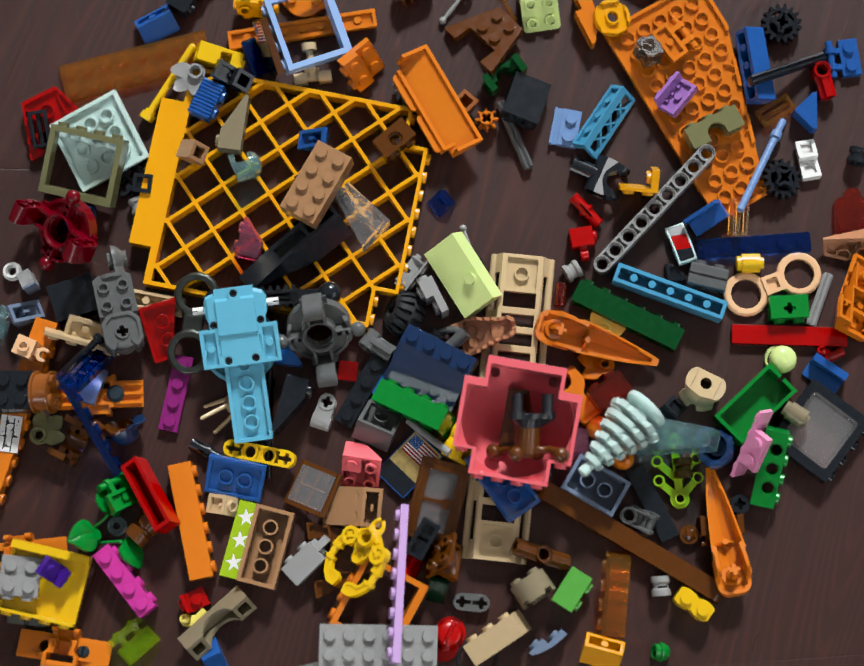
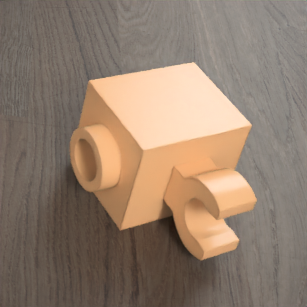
(28, 349)

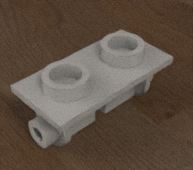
(416, 267)

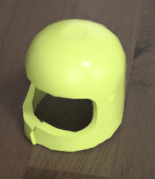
(781, 358)

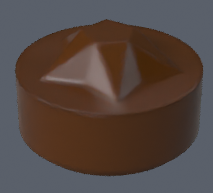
(688, 534)

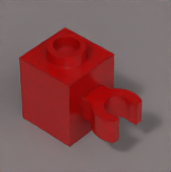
(582, 239)

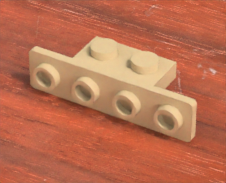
(78, 331)

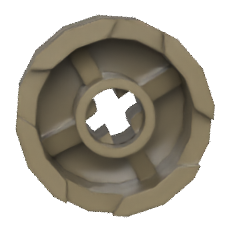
(532, 588)

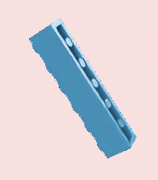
(669, 293)

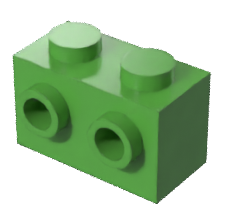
(572, 589)

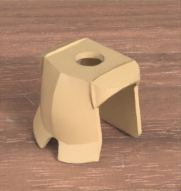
(700, 397)

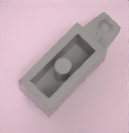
(306, 561)

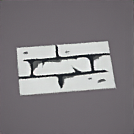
(10, 433)

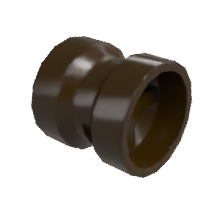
(684, 472)

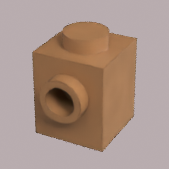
(192, 151)

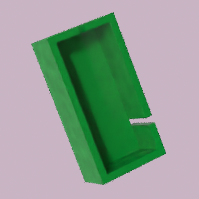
(758, 395)

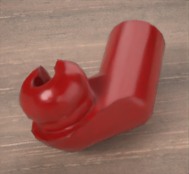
(830, 355)

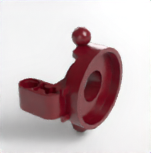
(81, 227)

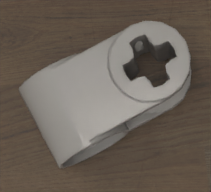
(323, 416)

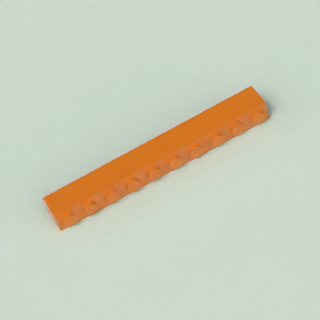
(7, 459)

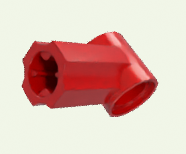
(823, 82)

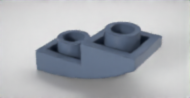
(92, 390)
(541, 646)

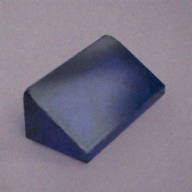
(254, 57)

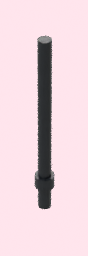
(270, 381)

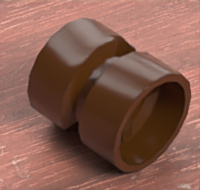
(141, 531)

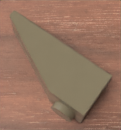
(234, 129)

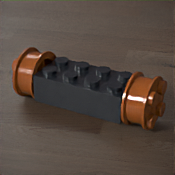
(29, 392)

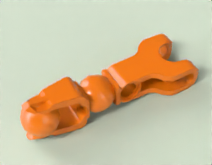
(589, 415)

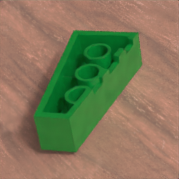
(414, 407)

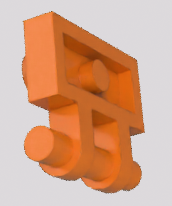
(671, 44)

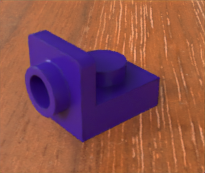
(53, 571)

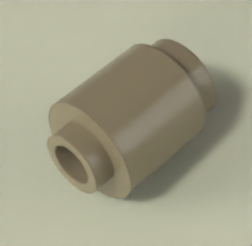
(795, 414)

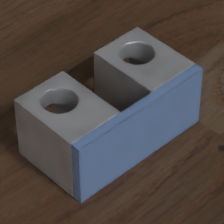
(28, 281)

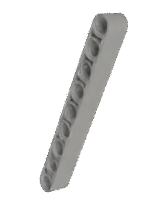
(662, 204)

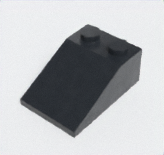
(292, 400)

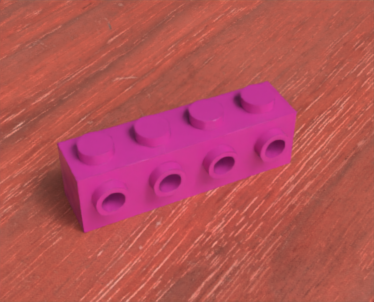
(125, 581)

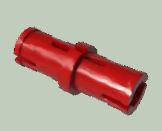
(595, 220)

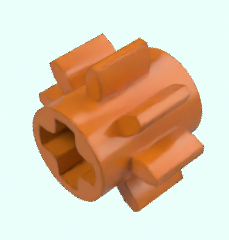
(487, 125)

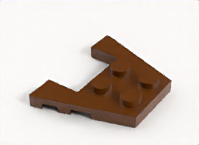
(494, 30)
(344, 562)

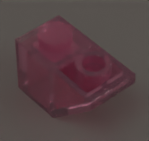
(249, 244)

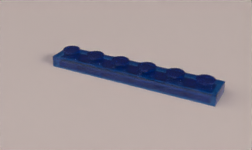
(756, 244)
(85, 372)
(93, 429)

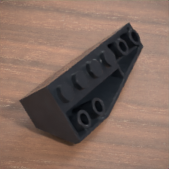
(297, 249)

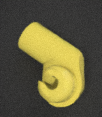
(188, 620)

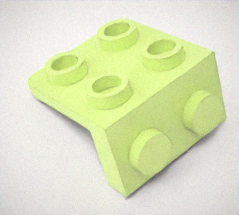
(539, 15)

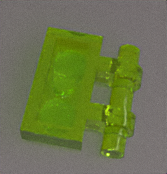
(138, 645)

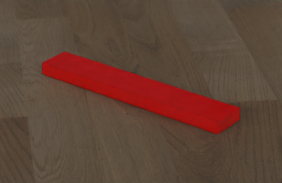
(787, 336)

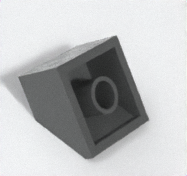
(377, 426)

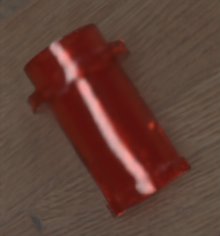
(561, 293)

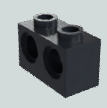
(423, 538)

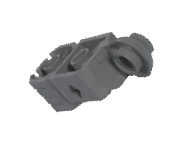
(118, 306)

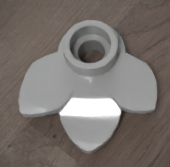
(185, 78)

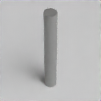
(429, 437)

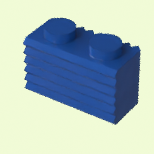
(207, 100)

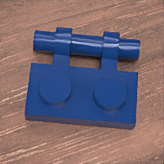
(848, 58)

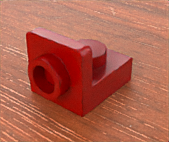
(194, 600)

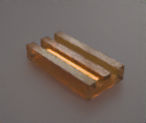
(762, 118)
(731, 220)

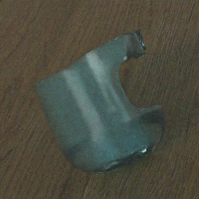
(247, 169)

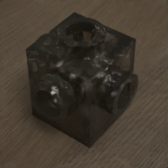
(648, 51)

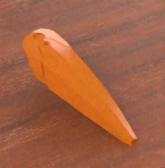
(583, 337)
(728, 547)

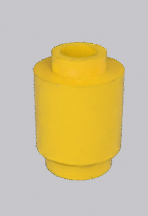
(749, 263)

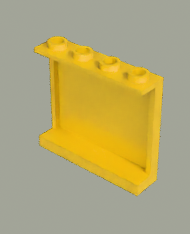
(53, 603)

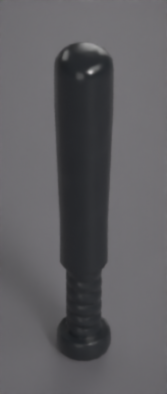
(82, 354)

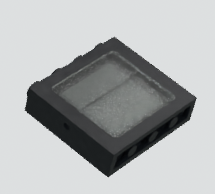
(827, 435)

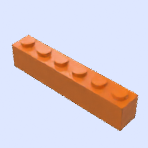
(192, 526)

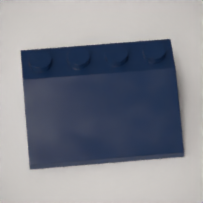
(430, 366)

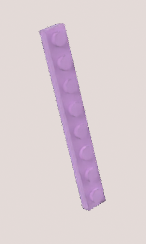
(396, 592)

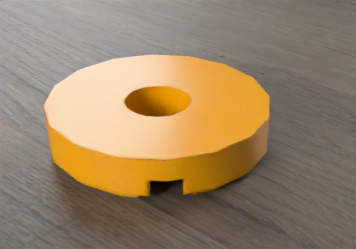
(604, 25)

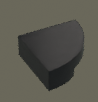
(674, 273)

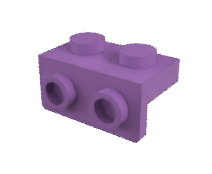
(675, 95)

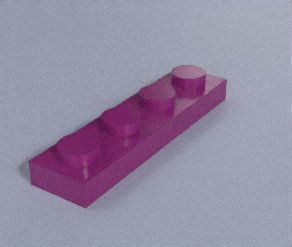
(175, 397)

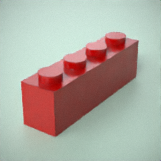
(150, 495)

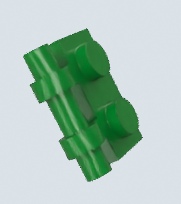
(117, 499)

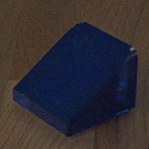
(441, 202)

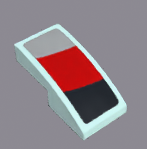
(681, 244)

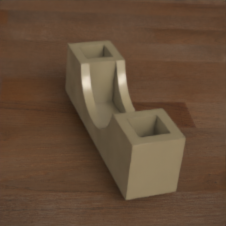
(231, 607)

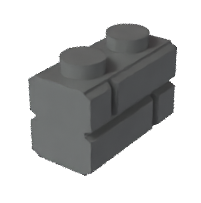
(707, 277)

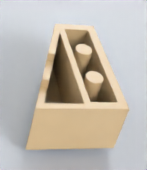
(496, 637)

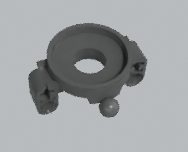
(319, 310)

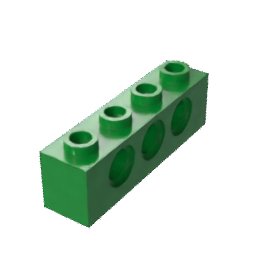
(768, 498)

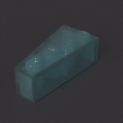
(682, 437)

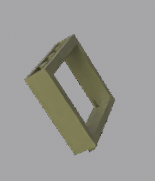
(117, 168)

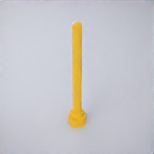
(149, 113)

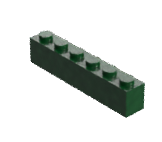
(633, 318)

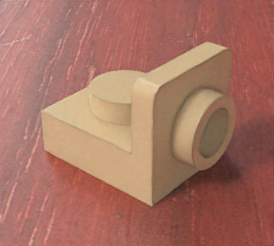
(222, 504)

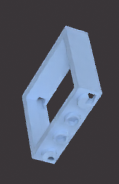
(338, 28)

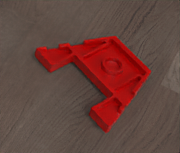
(57, 107)

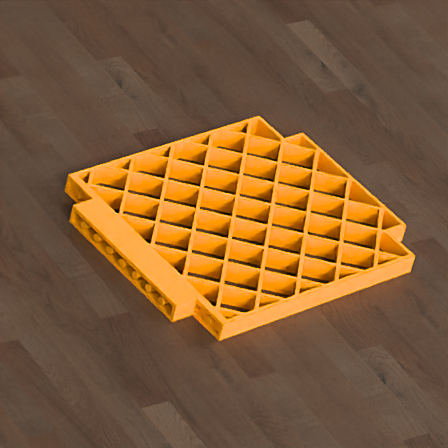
(173, 126)

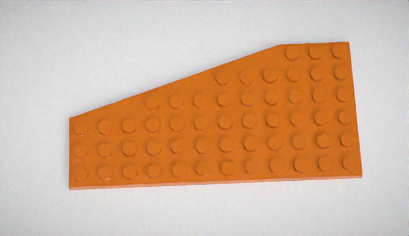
(718, 82)

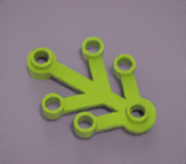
(679, 490)

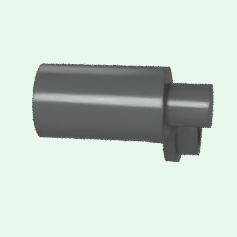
(457, 340)

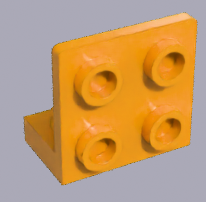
(652, 179)

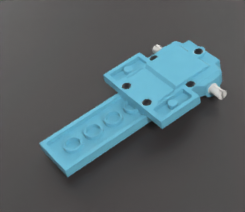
(241, 344)

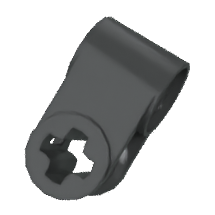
(641, 519)

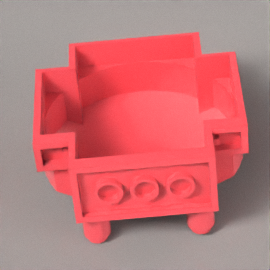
(483, 414)

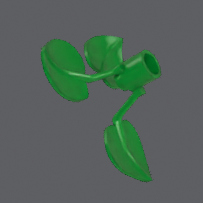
(88, 537)

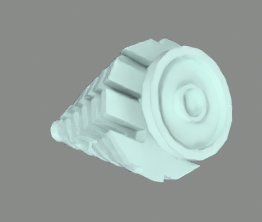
(625, 430)

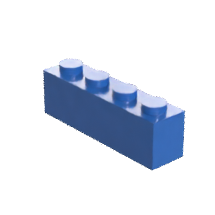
(752, 60)

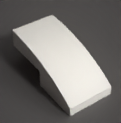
(807, 160)

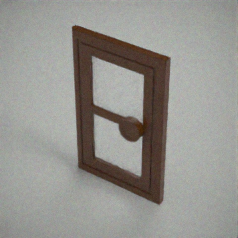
(438, 495)

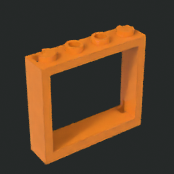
(355, 577)

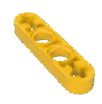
(260, 451)

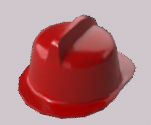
(450, 638)

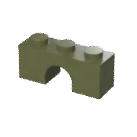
(727, 119)

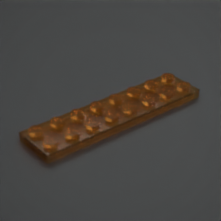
(126, 67)

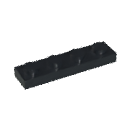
(361, 391)

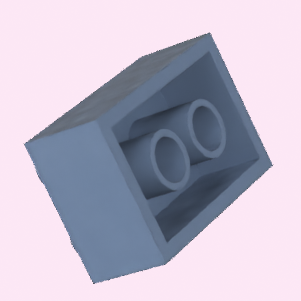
(599, 489)

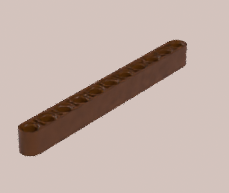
(630, 541)

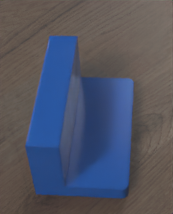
(157, 25)
(707, 217)
(825, 373)

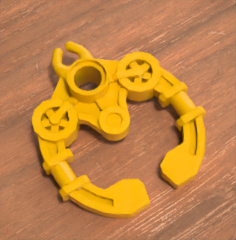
(364, 549)

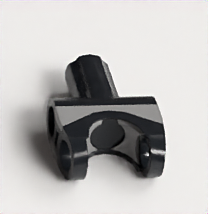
(598, 174)

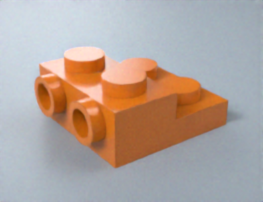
(360, 65)

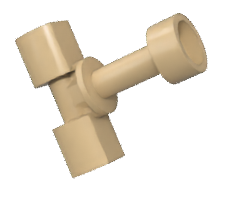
(312, 74)

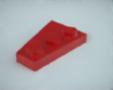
(158, 324)

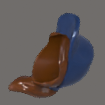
(121, 431)

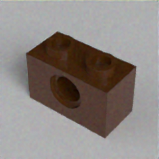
(400, 130)

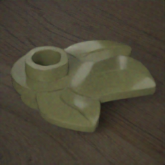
(49, 427)

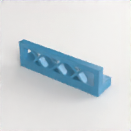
(601, 117)

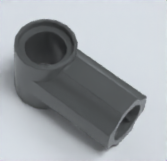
(374, 342)

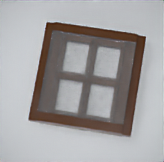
(313, 489)

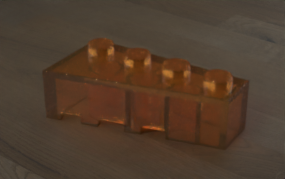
(614, 594)

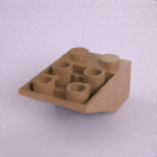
(355, 507)

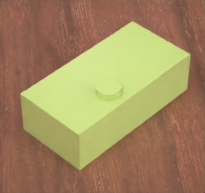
(463, 274)

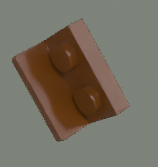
(444, 558)

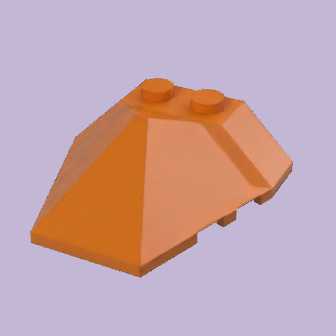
(850, 304)

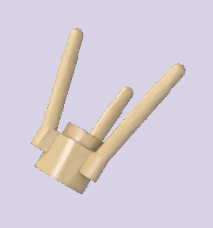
(225, 405)

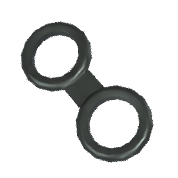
(191, 324)

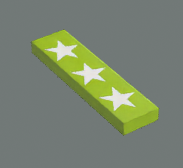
(237, 539)

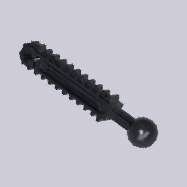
(287, 296)

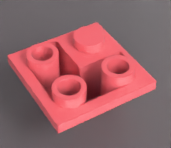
(360, 466)

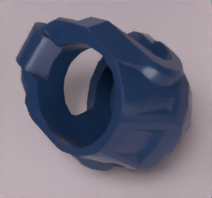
(724, 452)

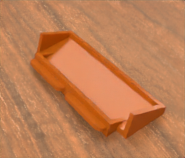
(435, 102)

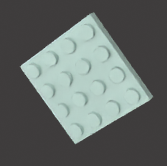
(93, 159)

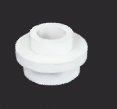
(8, 267)

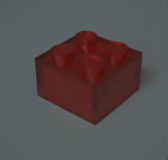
(612, 386)

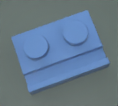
(565, 127)

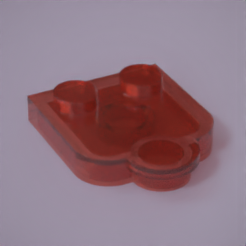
(848, 212)

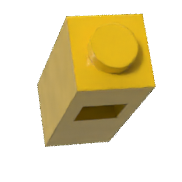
(208, 54)

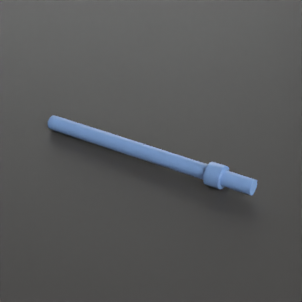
(775, 137)

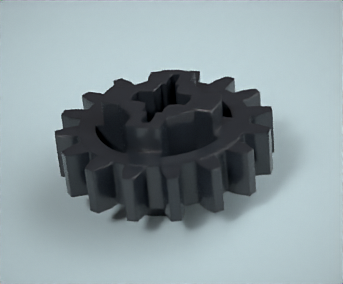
(788, 25)
(788, 184)

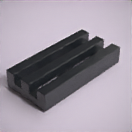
(32, 130)

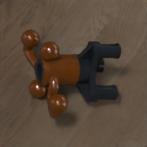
(528, 432)

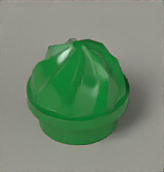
(660, 652)

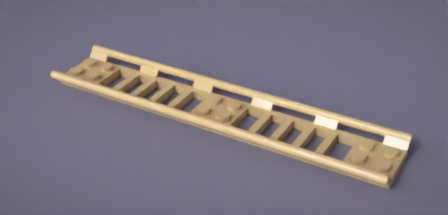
(525, 276)

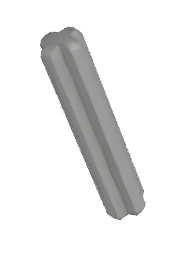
(819, 299)

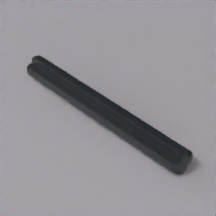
(786, 69)

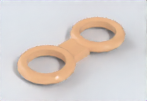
(772, 284)

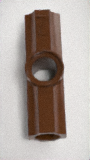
(531, 552)

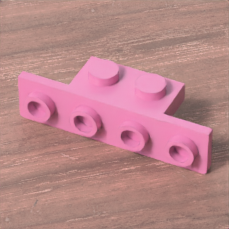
(755, 446)

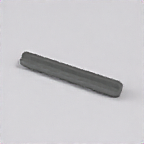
(517, 141)

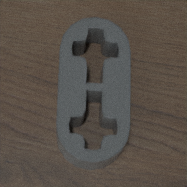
(471, 597)

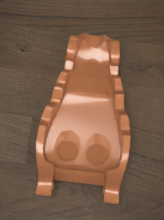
(485, 332)

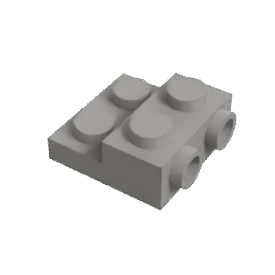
(430, 294)
(19, 577)

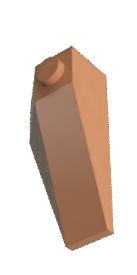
(844, 245)

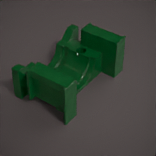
(509, 67)

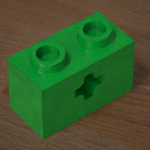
(797, 303)

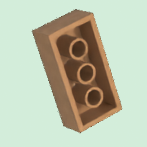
(317, 184)
(266, 547)

